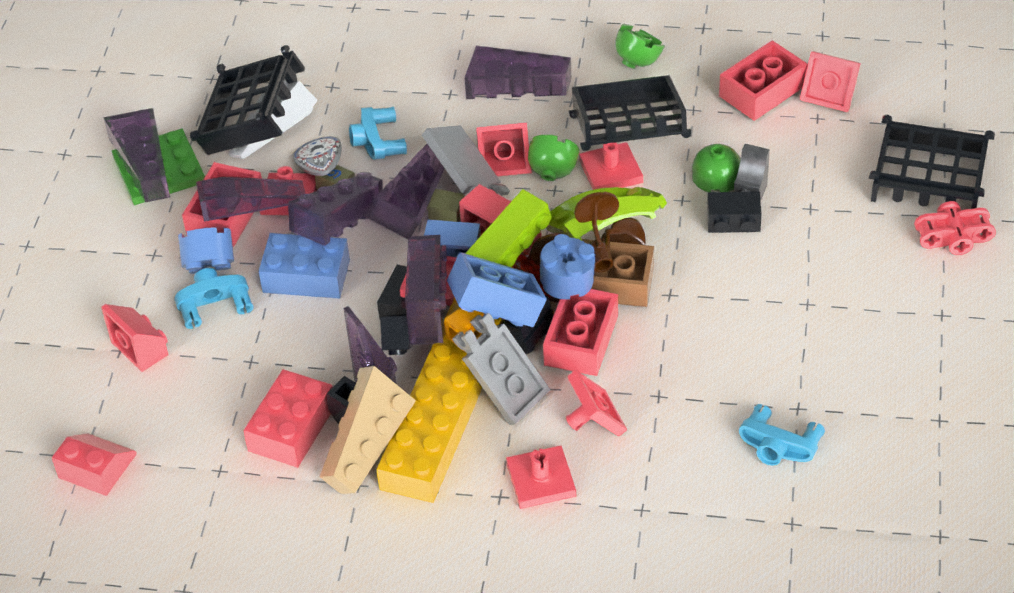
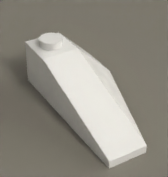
(296, 109)

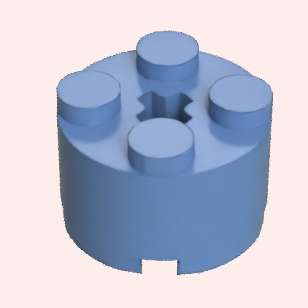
(206, 249)
(567, 267)

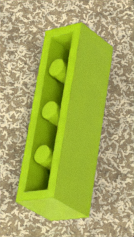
(512, 230)

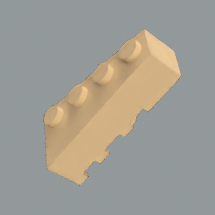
(369, 423)

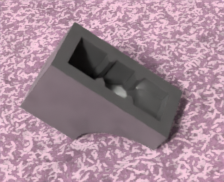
(752, 170)

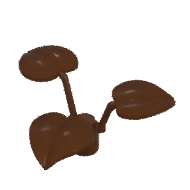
(593, 208)

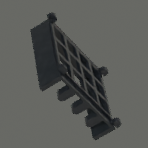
(627, 94)
(211, 132)
(933, 141)

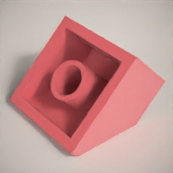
(505, 148)
(135, 336)
(92, 462)

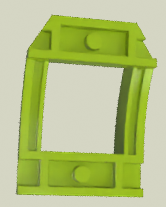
(631, 203)

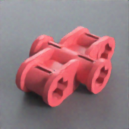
(954, 228)

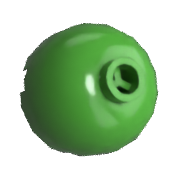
(637, 47)
(551, 157)
(716, 168)

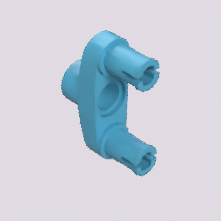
(367, 133)
(210, 289)
(778, 444)

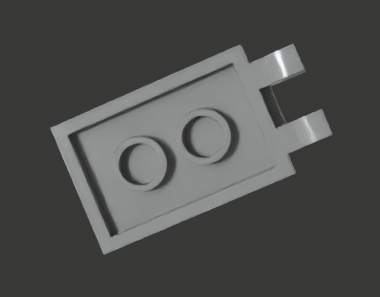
(462, 159)
(501, 368)

